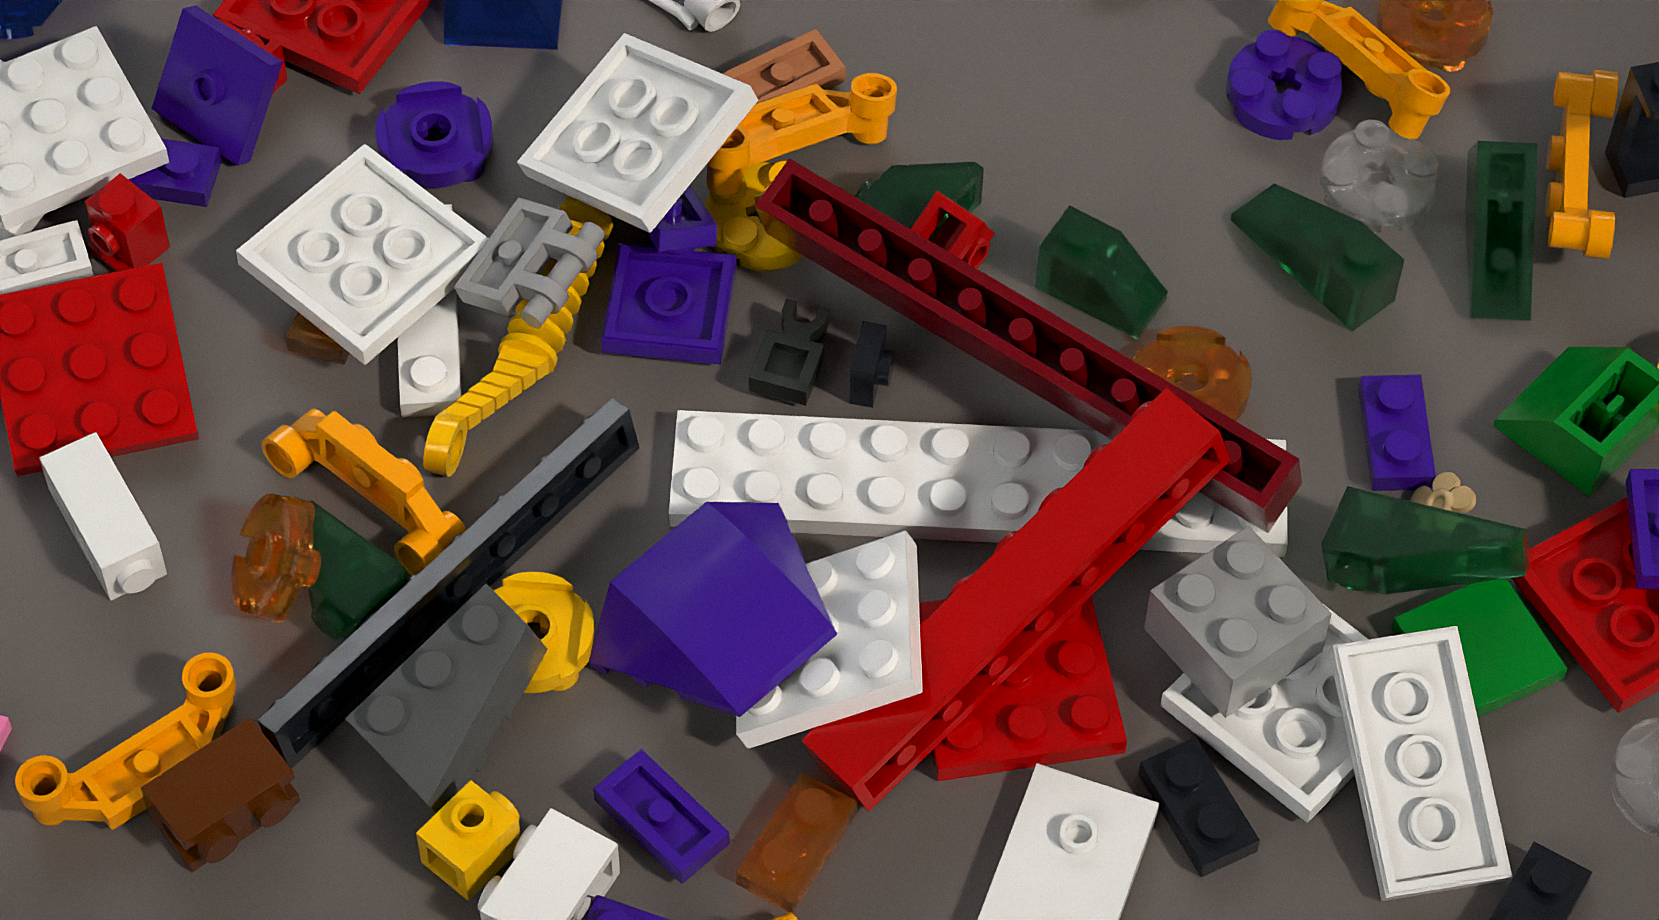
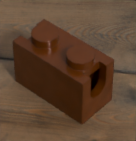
(221, 795)

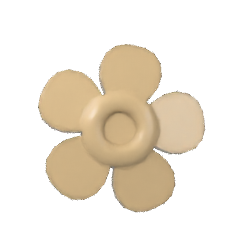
(1446, 494)

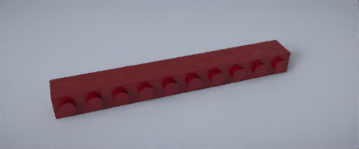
(1008, 331)

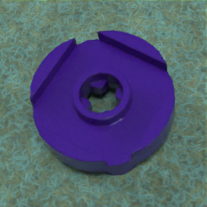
(1291, 60)
(442, 162)

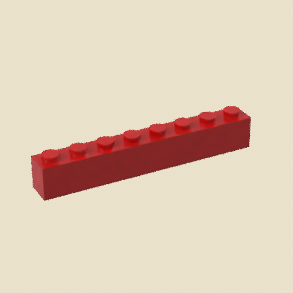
(1028, 591)

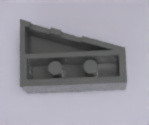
(451, 697)

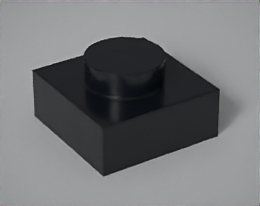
(870, 365)

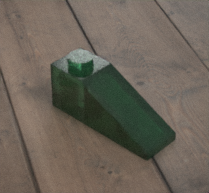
(1500, 229)
(1325, 252)
(1411, 546)

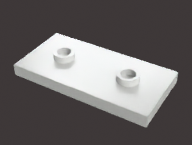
(1419, 763)
(1070, 851)

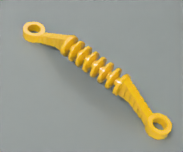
(522, 360)

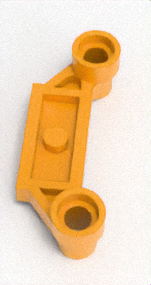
(1372, 56)
(801, 121)
(1568, 155)
(374, 473)
(112, 783)

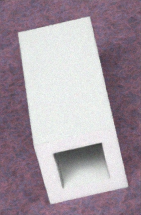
(103, 516)

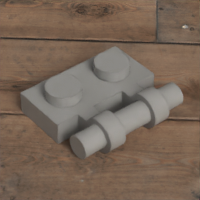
(516, 255)

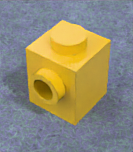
(470, 839)

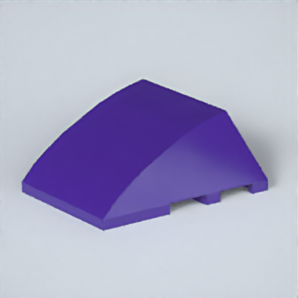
(715, 609)

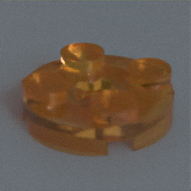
(1437, 43)
(1206, 356)
(276, 558)

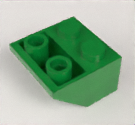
(1586, 413)

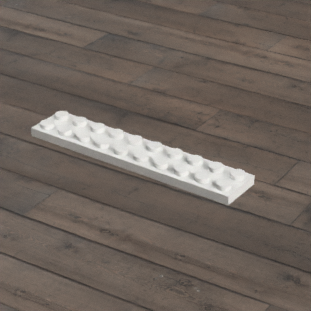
(907, 477)

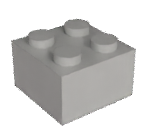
(1237, 621)

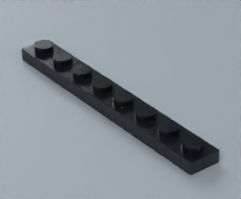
(430, 597)

